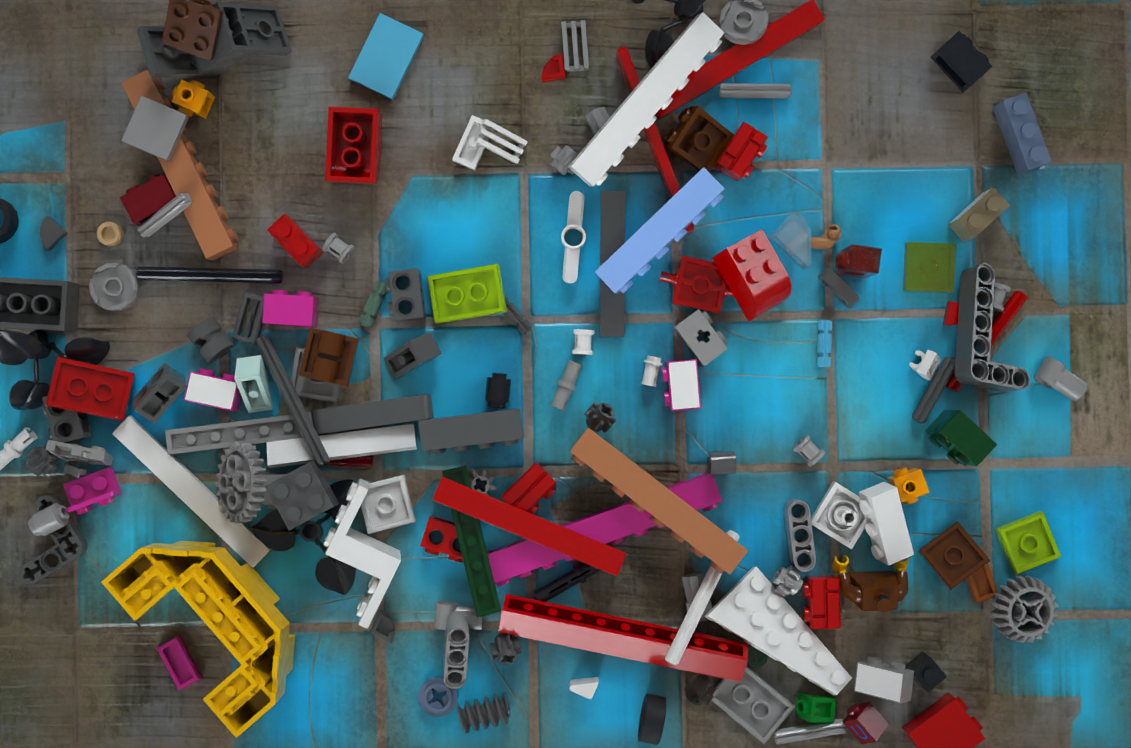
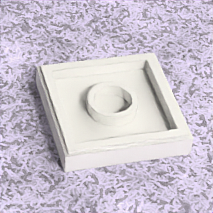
(387, 505)

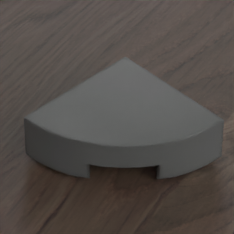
(51, 233)
(383, 627)

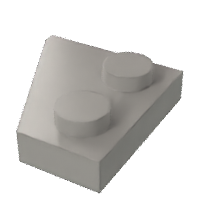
(77, 453)

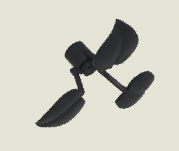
(659, 42)
(18, 346)
(329, 571)

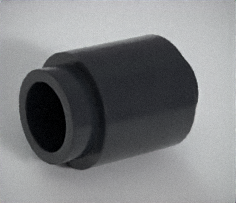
(497, 390)

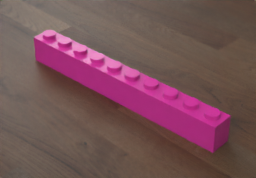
(604, 526)

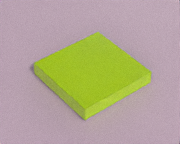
(1028, 542)

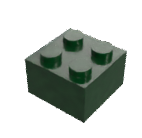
(960, 438)

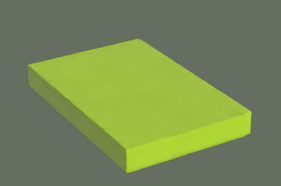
(467, 294)

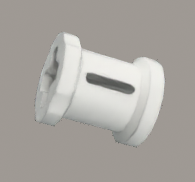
(582, 342)

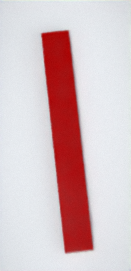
(742, 56)
(652, 134)
(529, 526)

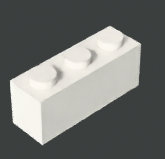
(885, 523)

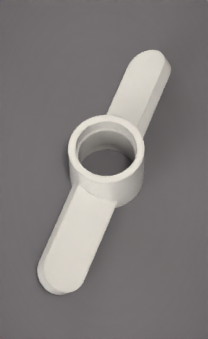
(574, 221)

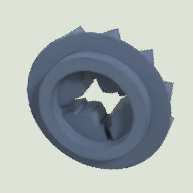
(436, 707)

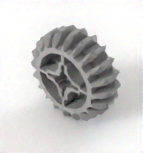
(1036, 608)

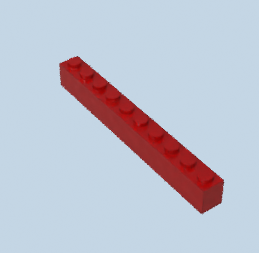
(620, 637)

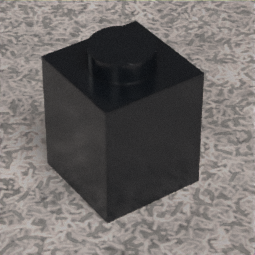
(926, 671)

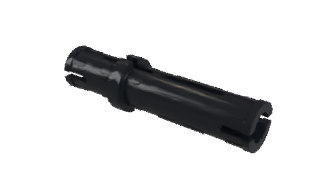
(563, 583)

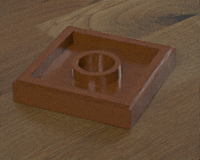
(954, 555)

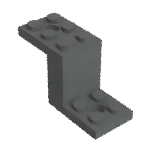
(237, 38)

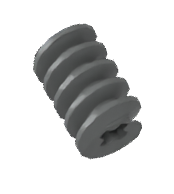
(484, 713)

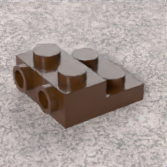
(698, 138)

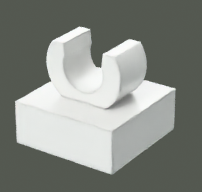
(928, 364)

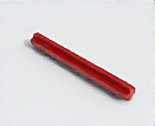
(998, 326)

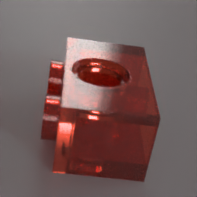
(858, 261)

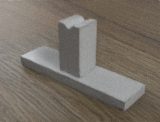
(76, 472)

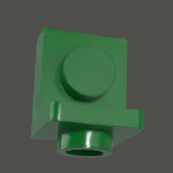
(815, 707)

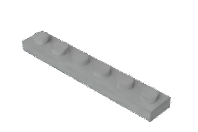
(224, 434)

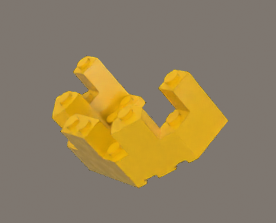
(232, 604)

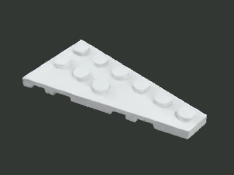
(773, 627)

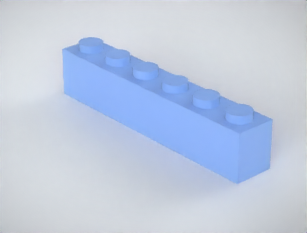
(660, 230)

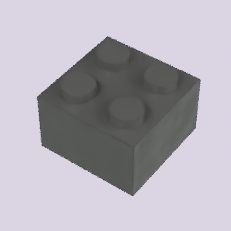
(302, 495)

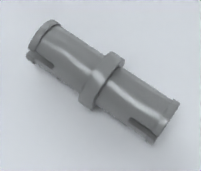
(566, 385)

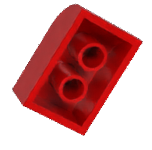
(353, 145)
(754, 274)

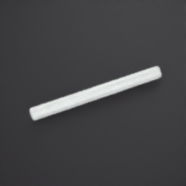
(695, 612)

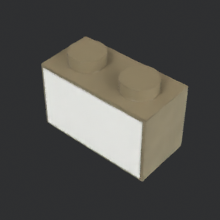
(978, 214)

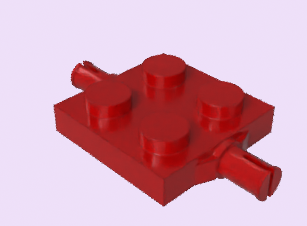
(698, 285)

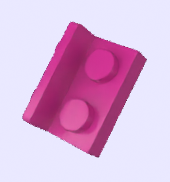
(92, 489)

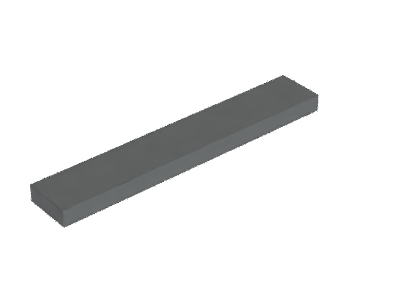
(611, 239)

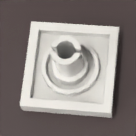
(840, 515)

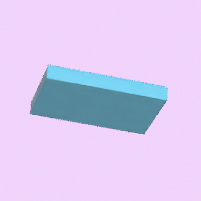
(386, 56)

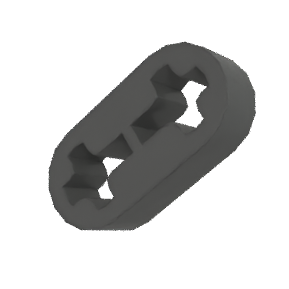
(838, 288)

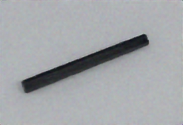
(209, 274)

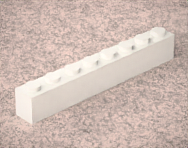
(646, 99)

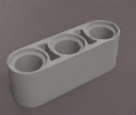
(805, 545)
(456, 661)

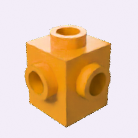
(192, 98)
(909, 484)

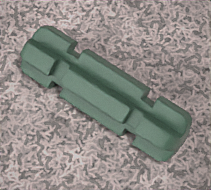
(372, 304)

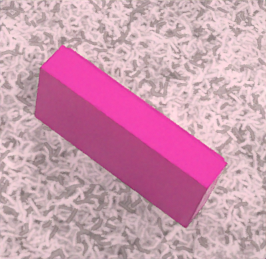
(179, 662)

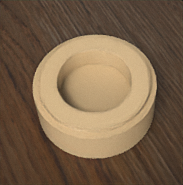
(110, 234)

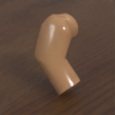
(828, 238)

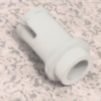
(651, 370)

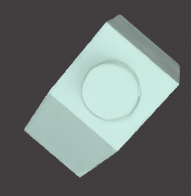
(253, 383)

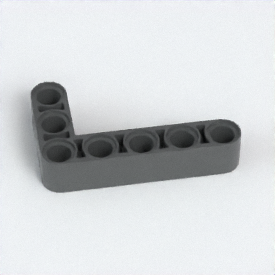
(974, 336)

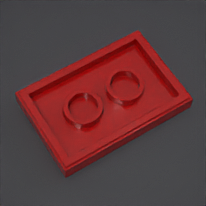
(89, 389)

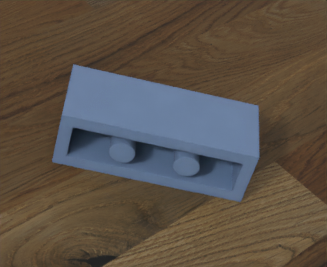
(1021, 133)

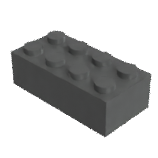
(38, 304)
(470, 430)

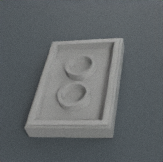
(753, 704)

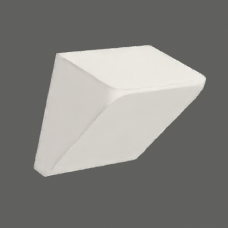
(584, 686)

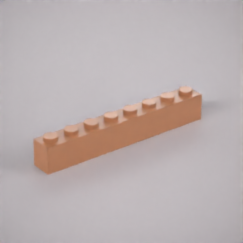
(188, 176)
(657, 500)

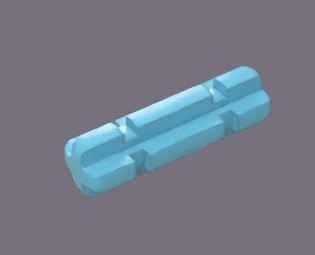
(824, 343)

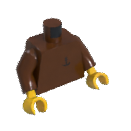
(873, 589)

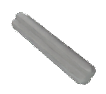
(729, 90)
(165, 214)
(809, 731)

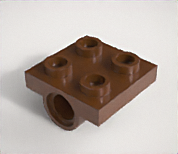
(193, 27)
(329, 357)

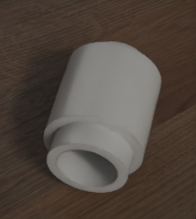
(49, 520)

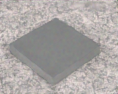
(155, 128)
(310, 387)

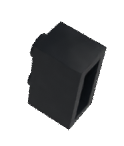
(961, 61)

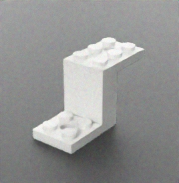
(362, 553)

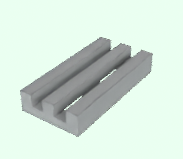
(573, 25)

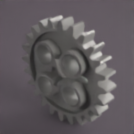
(241, 482)

